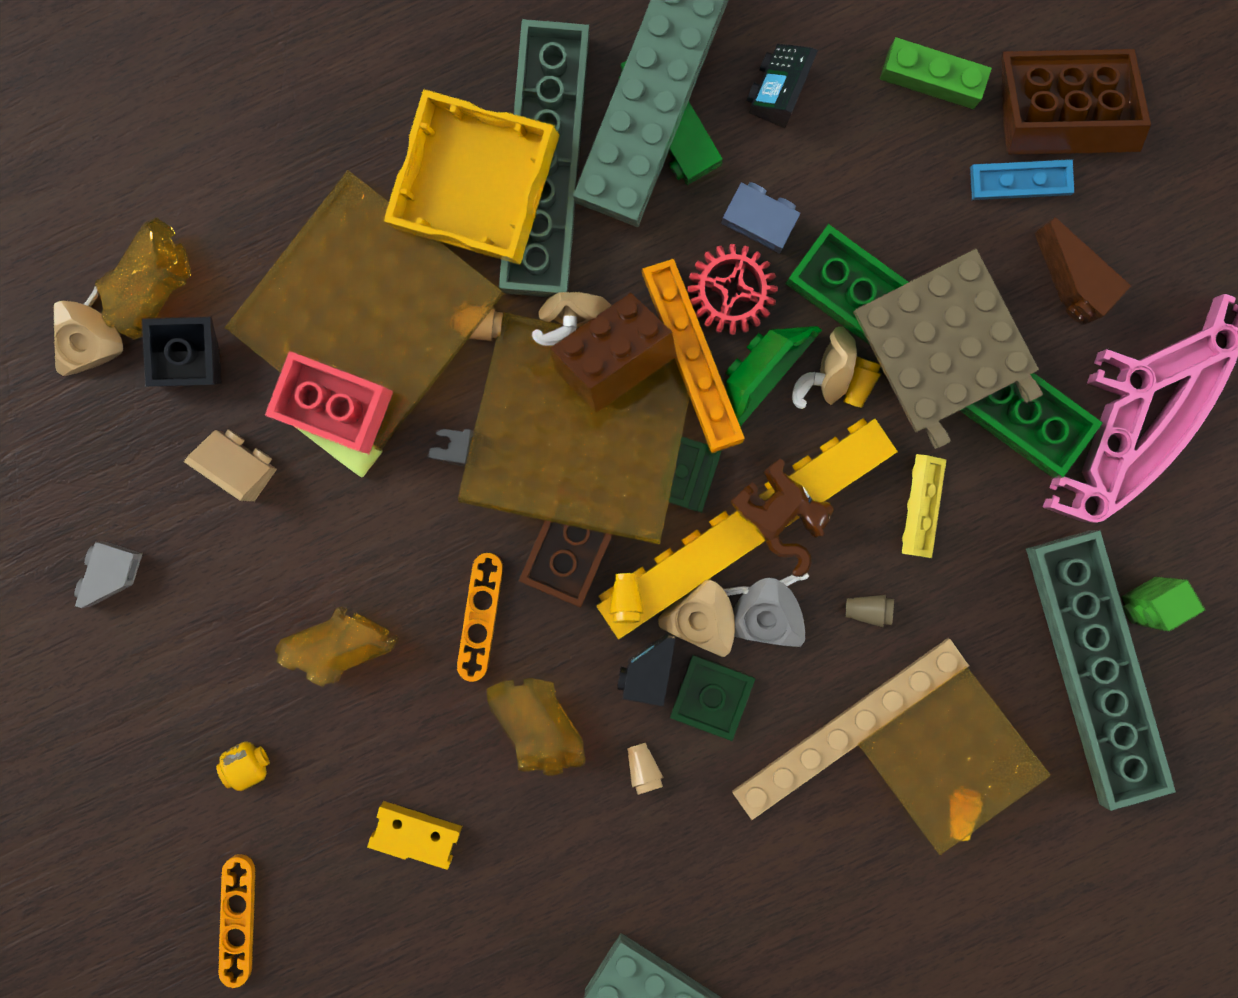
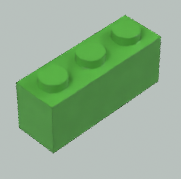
(935, 73)
(1162, 603)

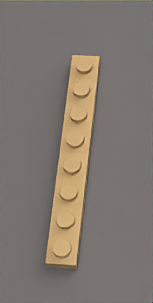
(848, 729)

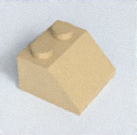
(232, 465)

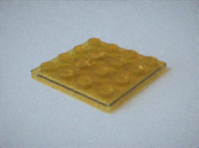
(954, 760)

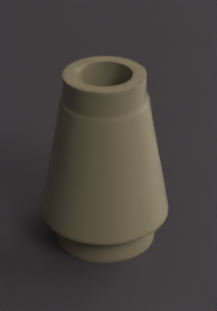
(871, 609)

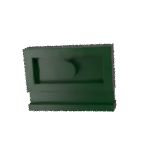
(693, 474)

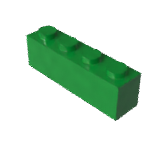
(692, 148)

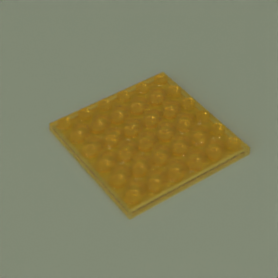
(366, 301)
(559, 460)

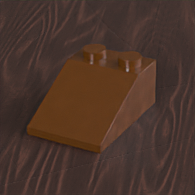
(1080, 276)

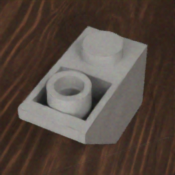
(107, 573)

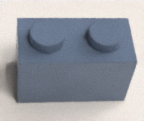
(761, 216)

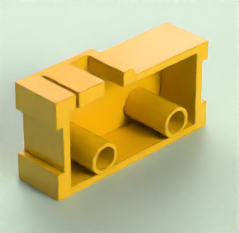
(414, 835)

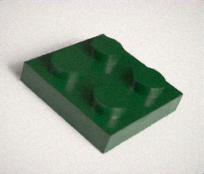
(712, 697)

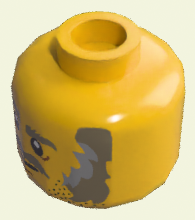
(242, 766)

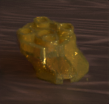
(143, 279)
(334, 646)
(536, 726)

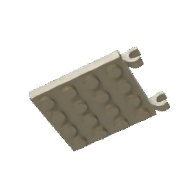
(947, 343)

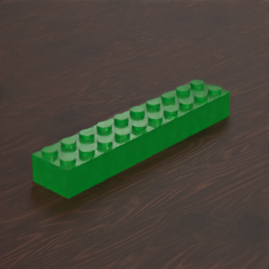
(1045, 431)

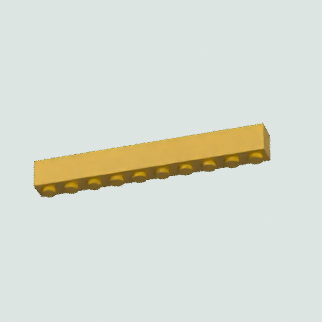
(734, 536)

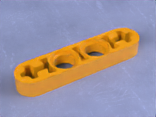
(476, 616)
(233, 920)

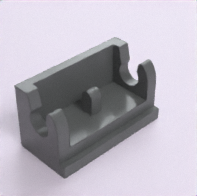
(457, 449)

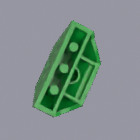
(765, 366)

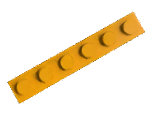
(693, 356)

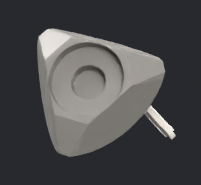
(770, 613)

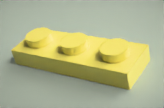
(923, 506)

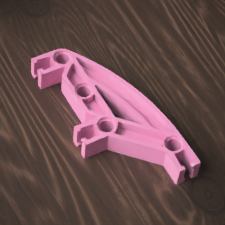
(1124, 474)

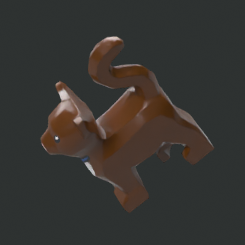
(779, 510)

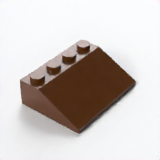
(1073, 102)

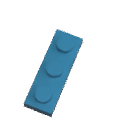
(1022, 179)

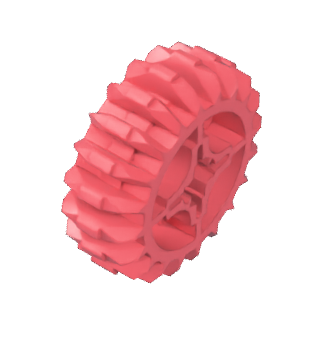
(747, 293)

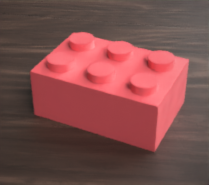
(329, 402)

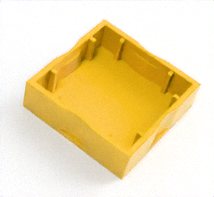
(472, 177)

